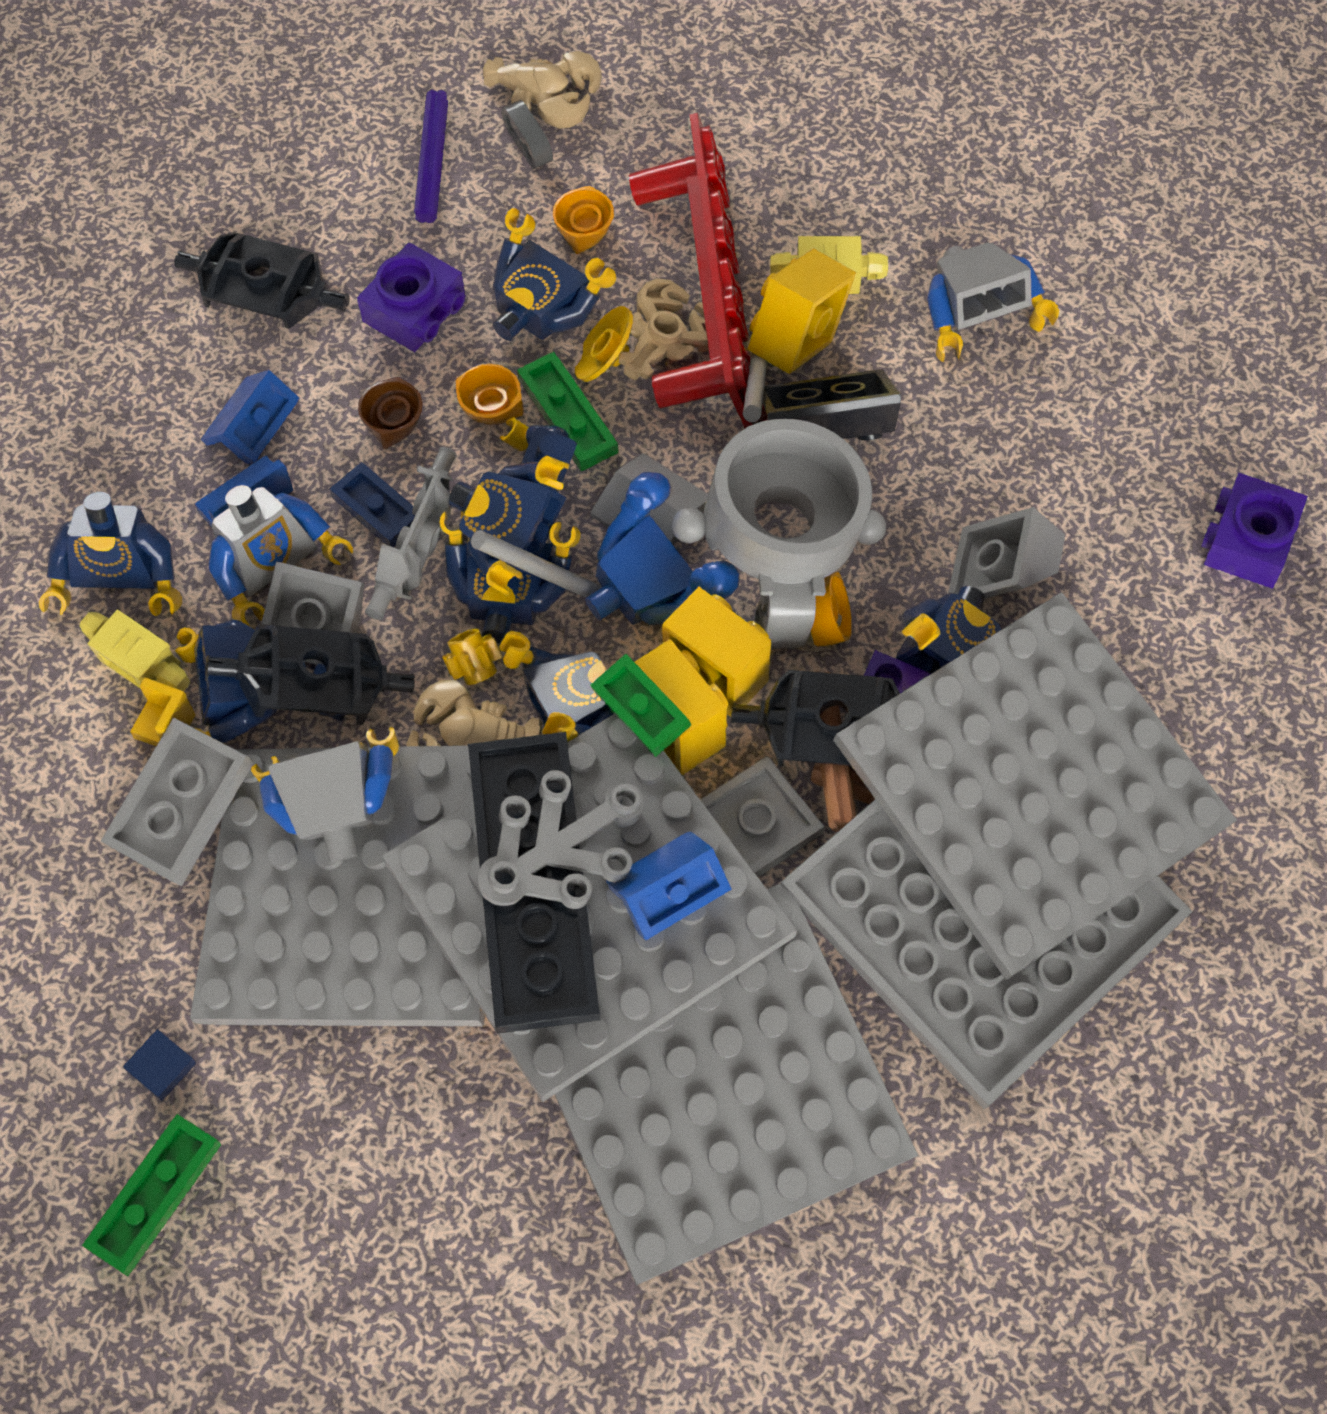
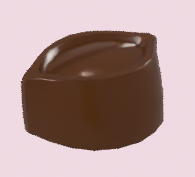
(390, 410)

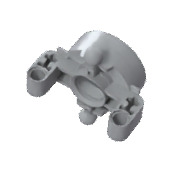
(795, 466)

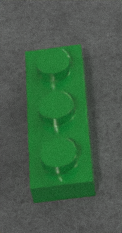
(567, 407)
(151, 1195)

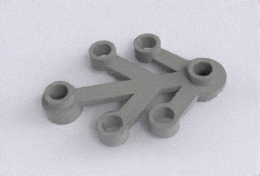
(557, 847)

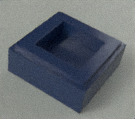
(159, 1065)

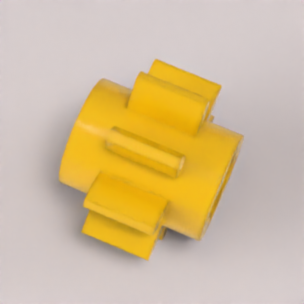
(472, 656)

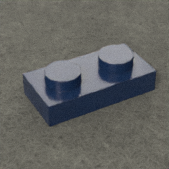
(373, 503)

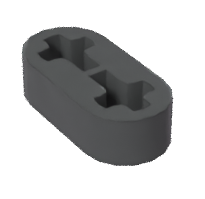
(527, 134)

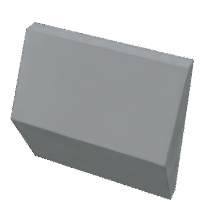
(682, 495)
(313, 601)

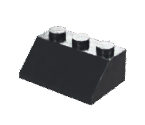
(846, 404)

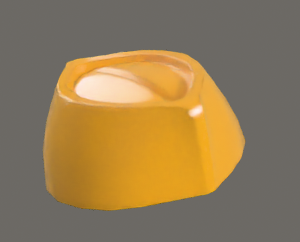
(583, 217)
(489, 394)
(828, 607)

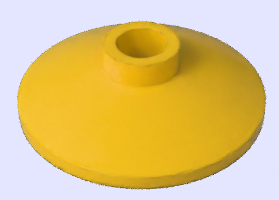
(605, 344)

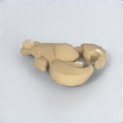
(545, 82)
(663, 332)
(462, 721)

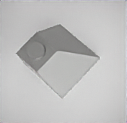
(1007, 553)

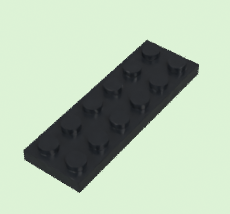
(538, 945)

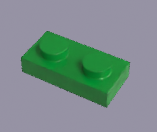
(640, 705)

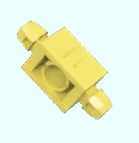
(843, 250)
(132, 650)

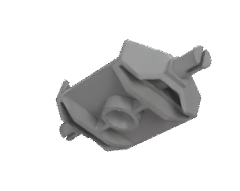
(401, 567)

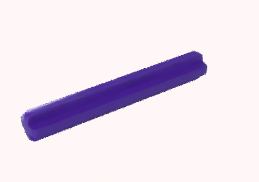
(431, 156)

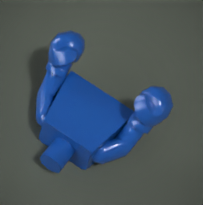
(642, 567)

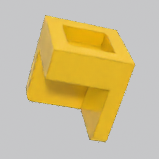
(161, 707)

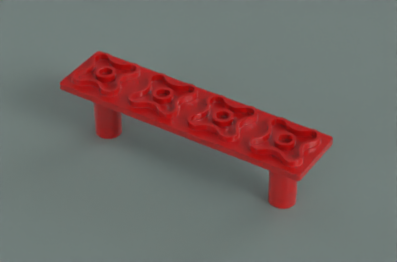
(722, 298)

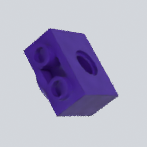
(412, 297)
(1249, 508)

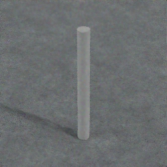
(755, 388)
(533, 564)

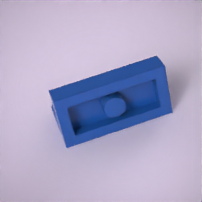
(252, 416)
(262, 473)
(671, 884)

